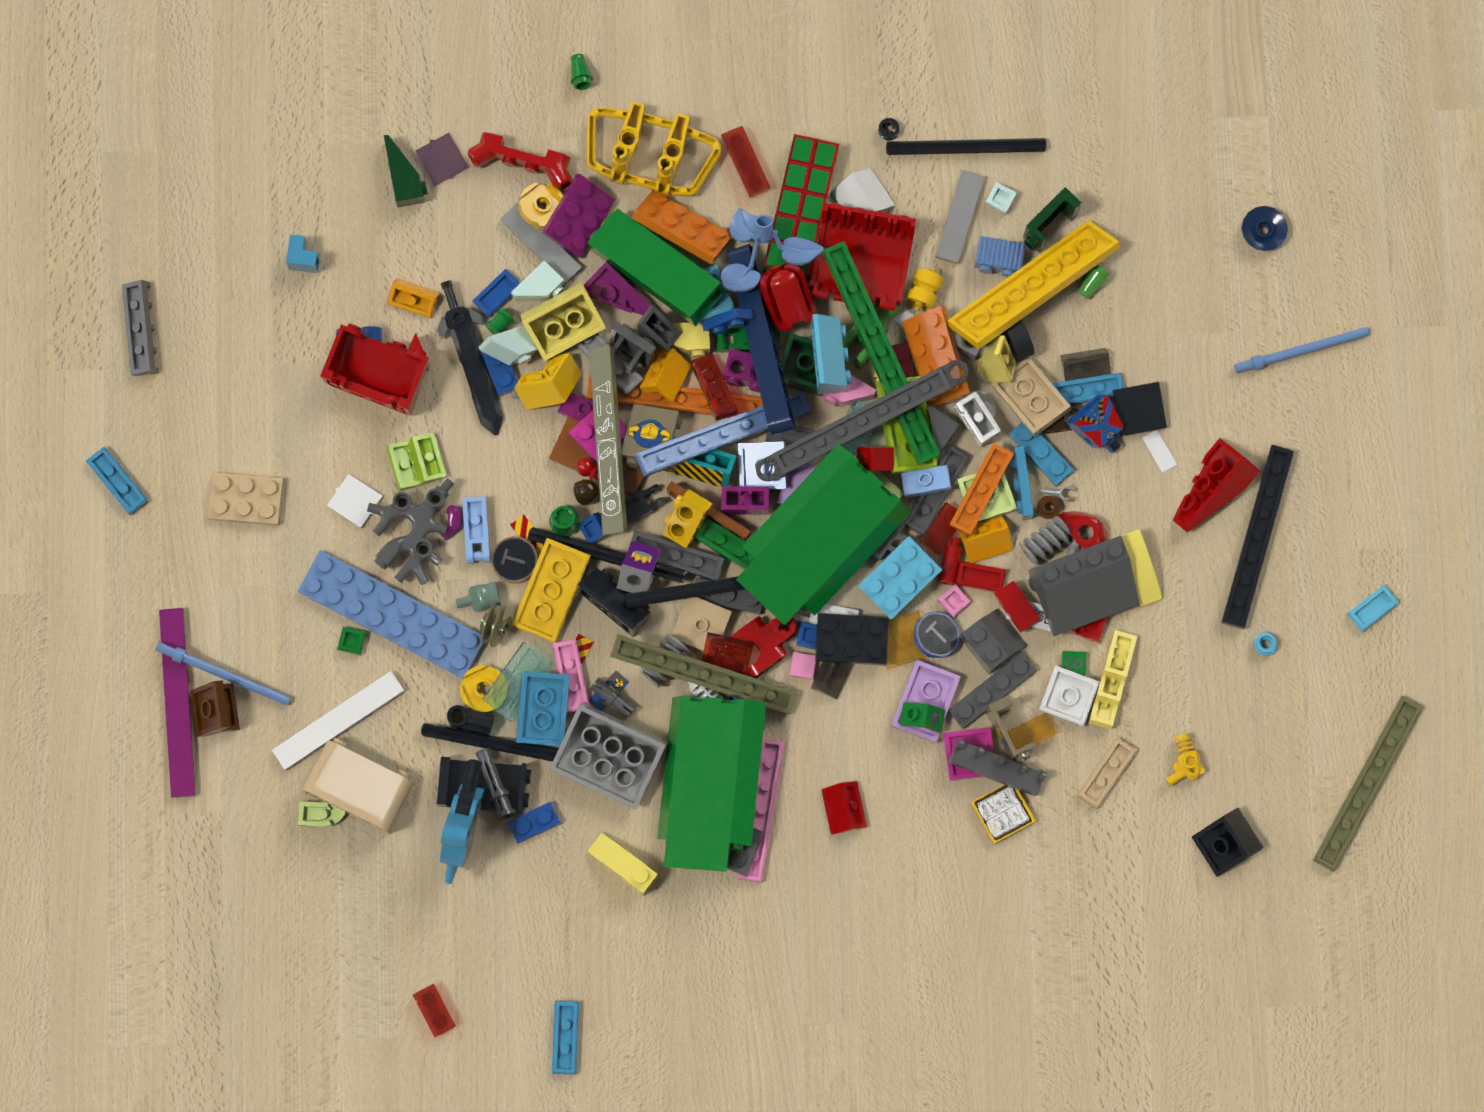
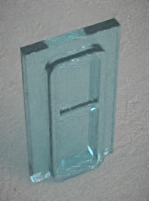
(505, 691)

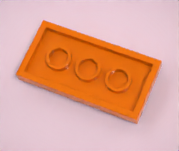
(682, 226)
(932, 347)

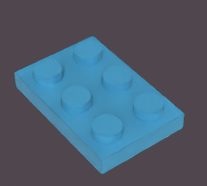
(542, 708)

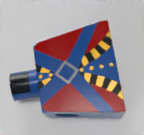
(1097, 423)

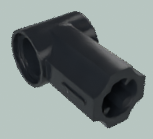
(473, 720)

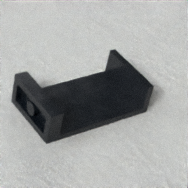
(512, 777)

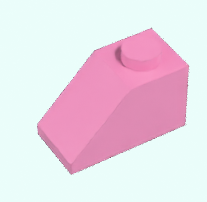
(855, 391)

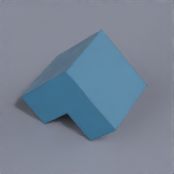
(299, 258)

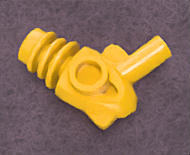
(1188, 762)

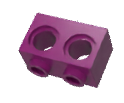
(746, 376)

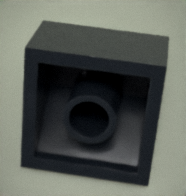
(1227, 842)

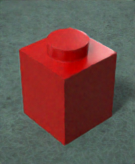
(876, 457)

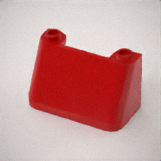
(375, 370)

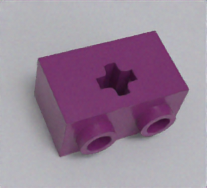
(744, 500)

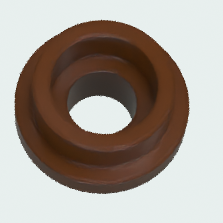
(1048, 514)

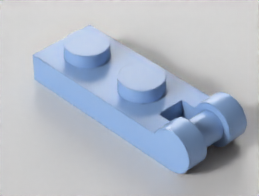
(476, 528)

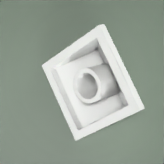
(863, 191)

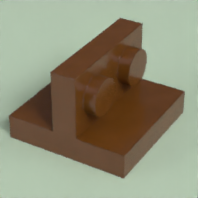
(214, 708)

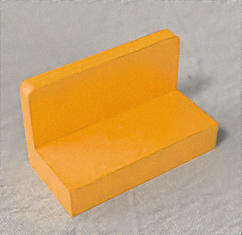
(666, 374)
(987, 540)

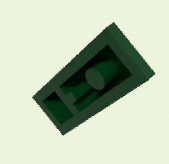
(405, 179)

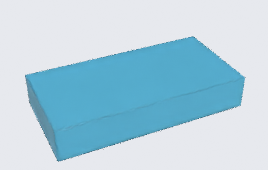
(1372, 608)

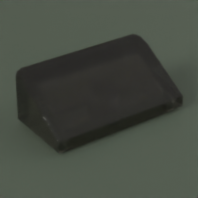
(1085, 364)
(831, 678)

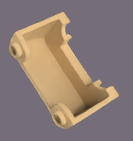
(358, 785)

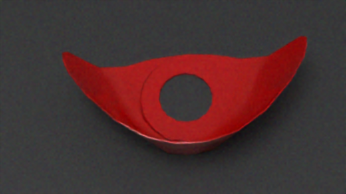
(1076, 519)

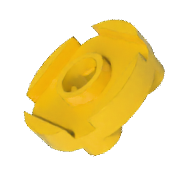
(528, 204)
(471, 683)

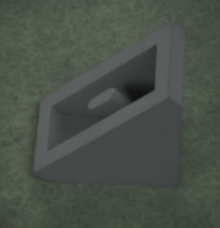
(658, 328)
(942, 427)

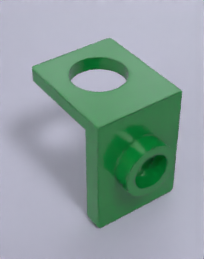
(921, 716)

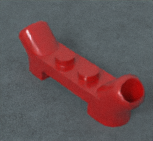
(492, 147)

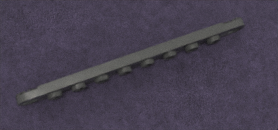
(862, 420)

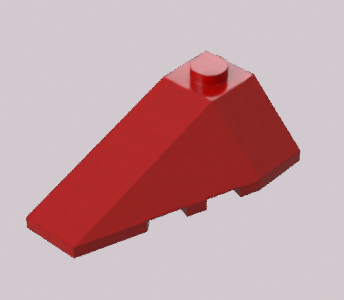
(1220, 480)

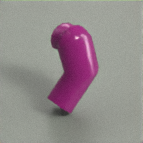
(454, 521)

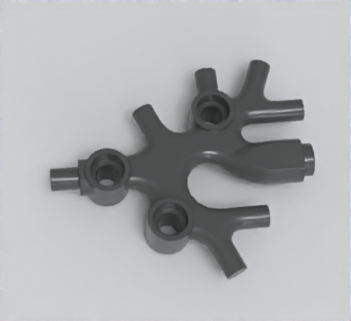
(422, 523)

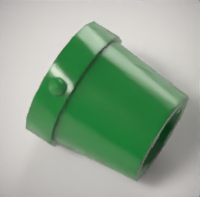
(564, 521)

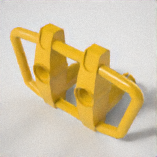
(667, 165)

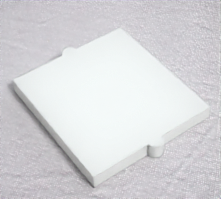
(353, 499)

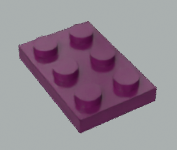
(578, 215)

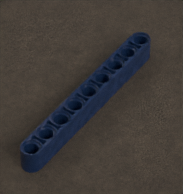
(764, 351)

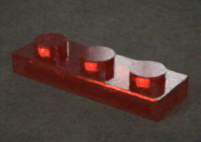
(745, 161)
(714, 387)

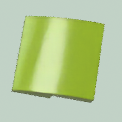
(416, 461)

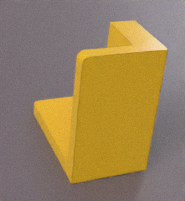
(549, 385)

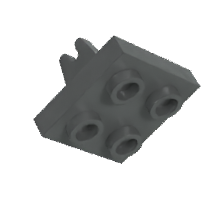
(637, 348)

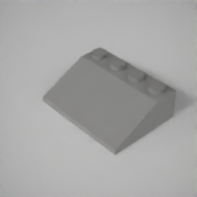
(608, 755)

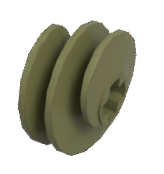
(494, 627)

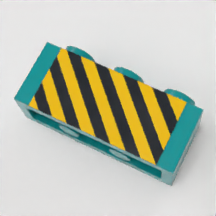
(711, 468)

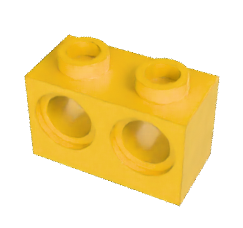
(689, 519)

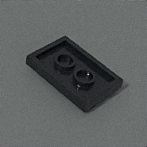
(851, 639)

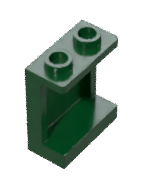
(1062, 202)

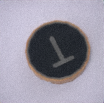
(514, 559)

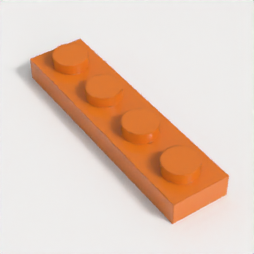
(981, 489)

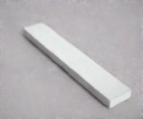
(338, 720)

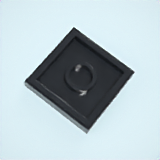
(1140, 408)

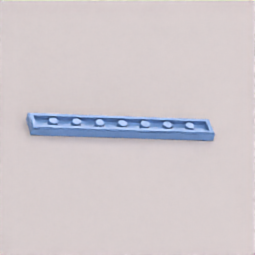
(713, 437)

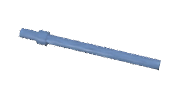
(1258, 362)
(180, 655)

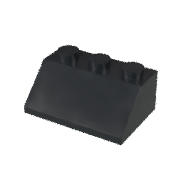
(603, 594)

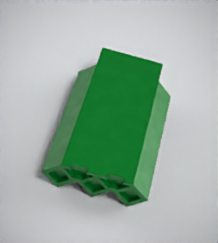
(819, 536)
(710, 780)

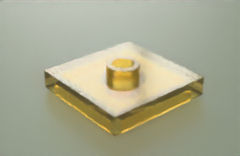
(901, 644)

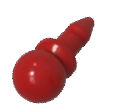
(585, 467)

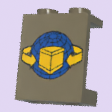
(647, 429)
(993, 712)

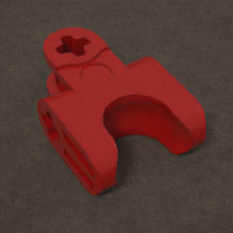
(767, 640)

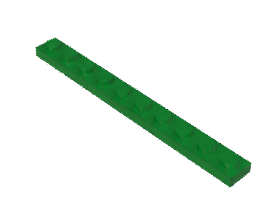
(878, 347)

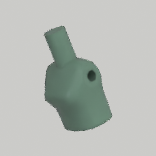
(480, 597)

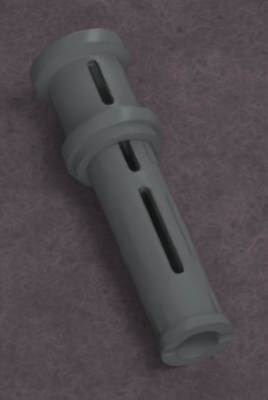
(498, 794)

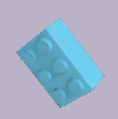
(900, 577)

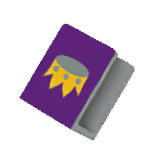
(638, 568)

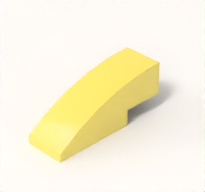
(1142, 568)

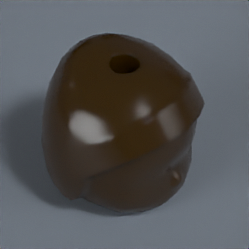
(585, 491)

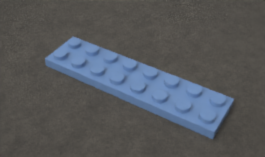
(391, 614)

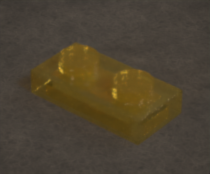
(1034, 731)

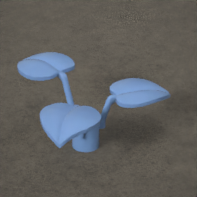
(760, 228)

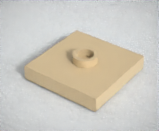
(698, 619)

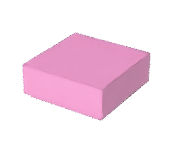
(954, 601)
(802, 666)

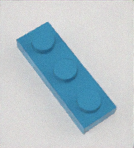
(1041, 454)
(1021, 483)

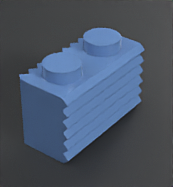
(999, 256)

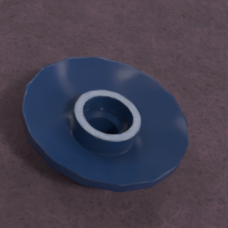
(1271, 220)

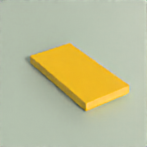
(551, 590)

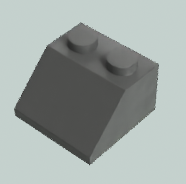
(992, 641)

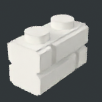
(977, 419)

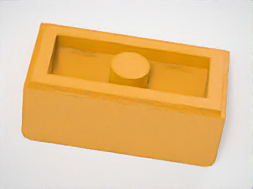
(413, 297)

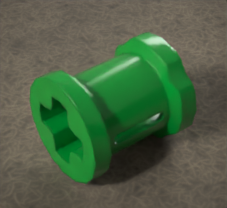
(499, 322)

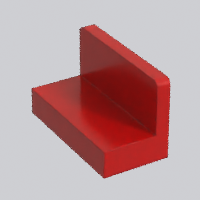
(844, 807)

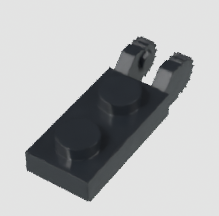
(638, 507)

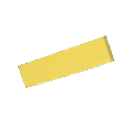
(1112, 679)

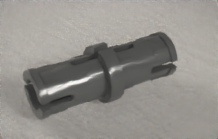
(612, 697)

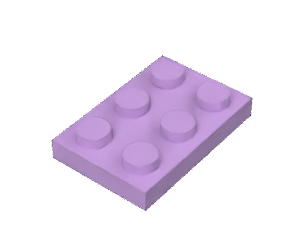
(927, 686)

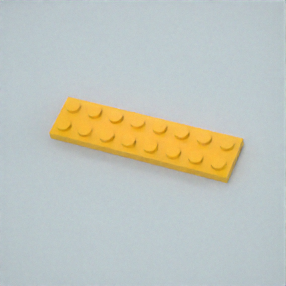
(1033, 284)

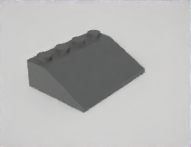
(1085, 585)

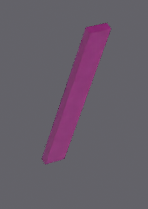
(177, 706)

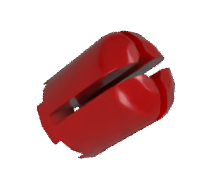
(787, 296)

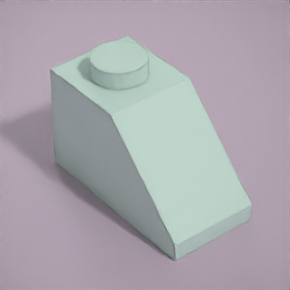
(539, 285)
(510, 346)

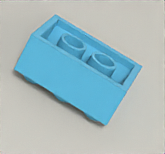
(829, 354)

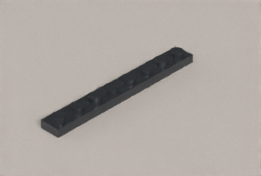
(1257, 537)

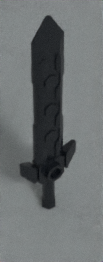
(459, 322)

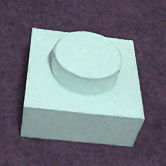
(1000, 198)

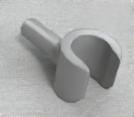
(1059, 492)

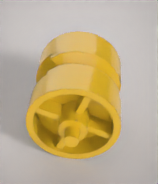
(925, 287)

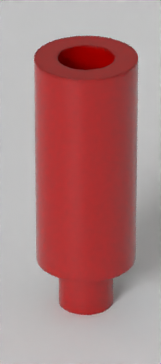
(950, 562)

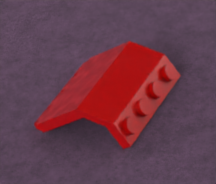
(878, 247)

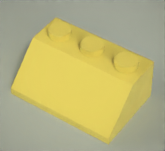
(562, 321)

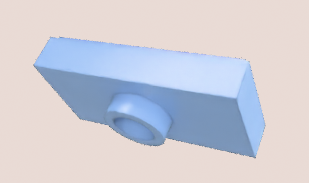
(926, 481)

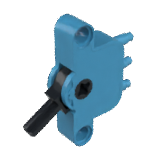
(462, 821)

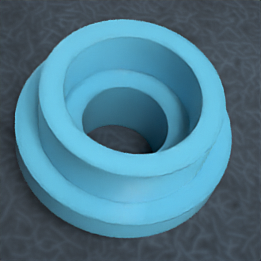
(1267, 637)

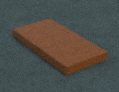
(569, 452)

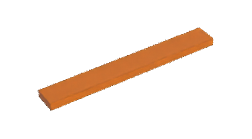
(686, 400)

